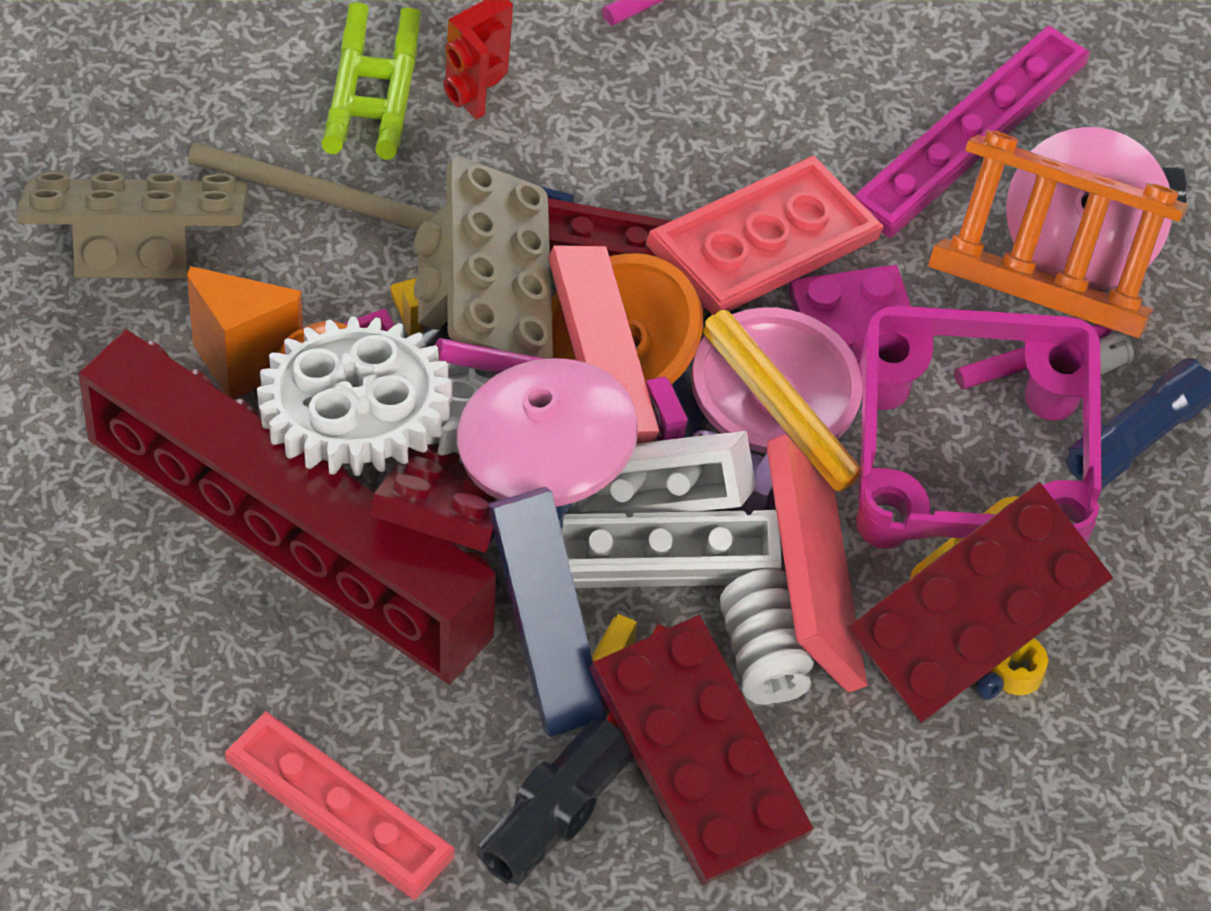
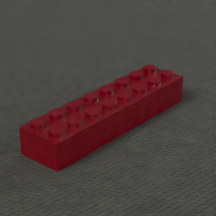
(301, 520)

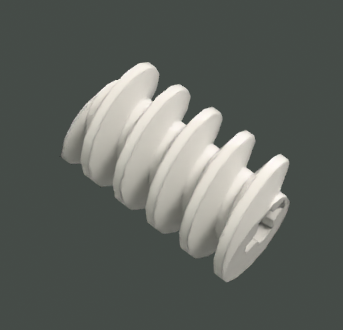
(765, 638)

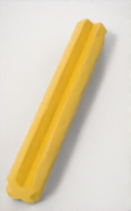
(782, 400)

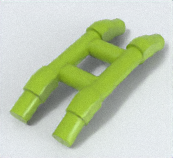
(355, 65)

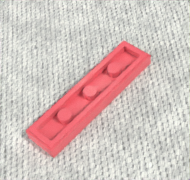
(600, 324)
(340, 805)

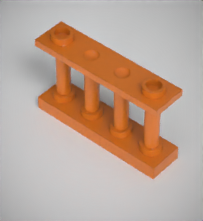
(1069, 288)

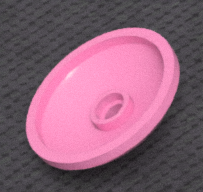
(1104, 154)
(805, 353)
(547, 427)

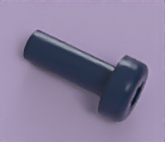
(989, 686)

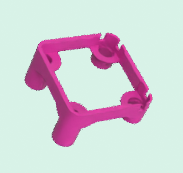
(1062, 368)

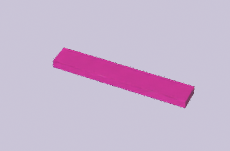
(995, 105)

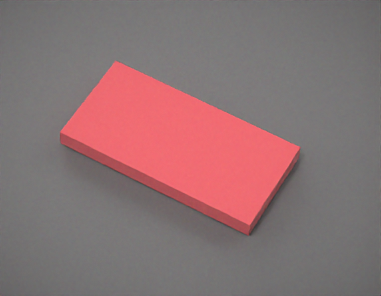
(765, 235)
(815, 563)

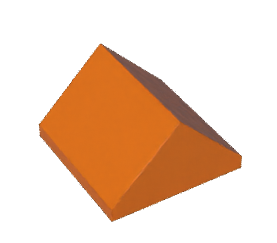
(239, 325)

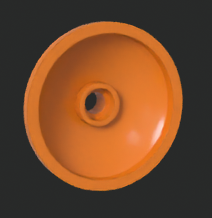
(660, 311)

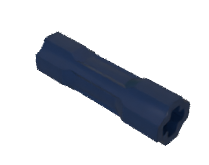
(1170, 401)

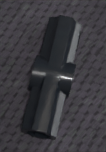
(555, 802)

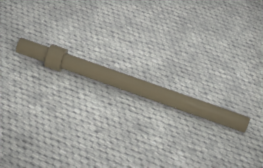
(309, 186)

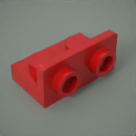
(477, 53)

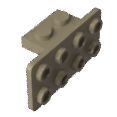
(132, 224)
(487, 262)

